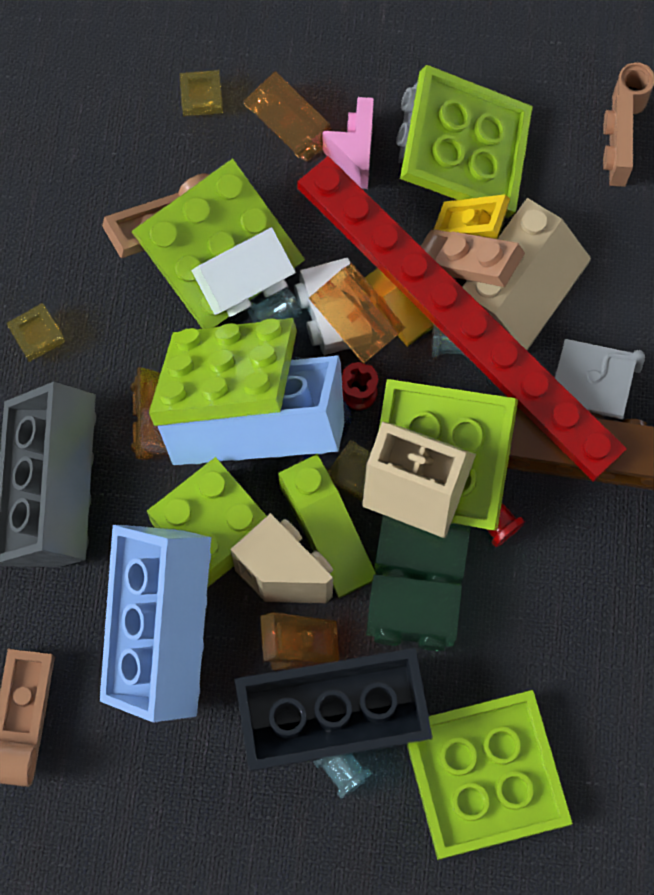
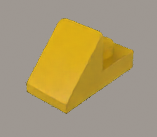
(474, 216)

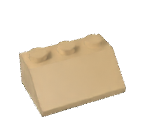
(541, 279)

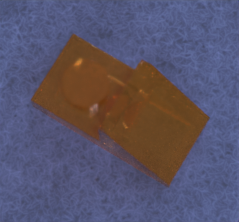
(298, 641)

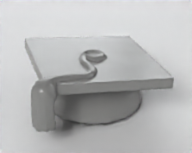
(598, 376)

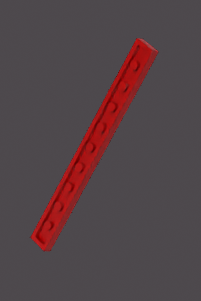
(462, 319)

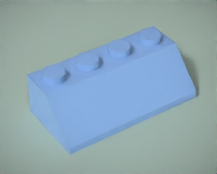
(308, 422)
(155, 622)

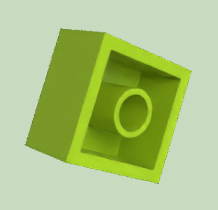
(210, 506)

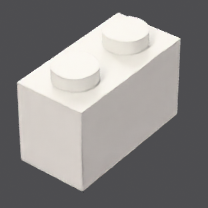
(243, 272)

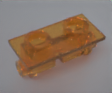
(145, 435)

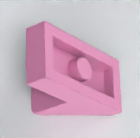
(352, 148)

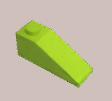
(327, 523)

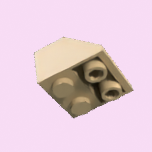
(415, 478)
(280, 566)

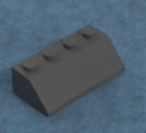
(46, 476)

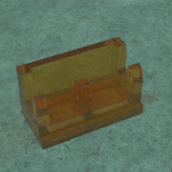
(289, 116)
(357, 312)

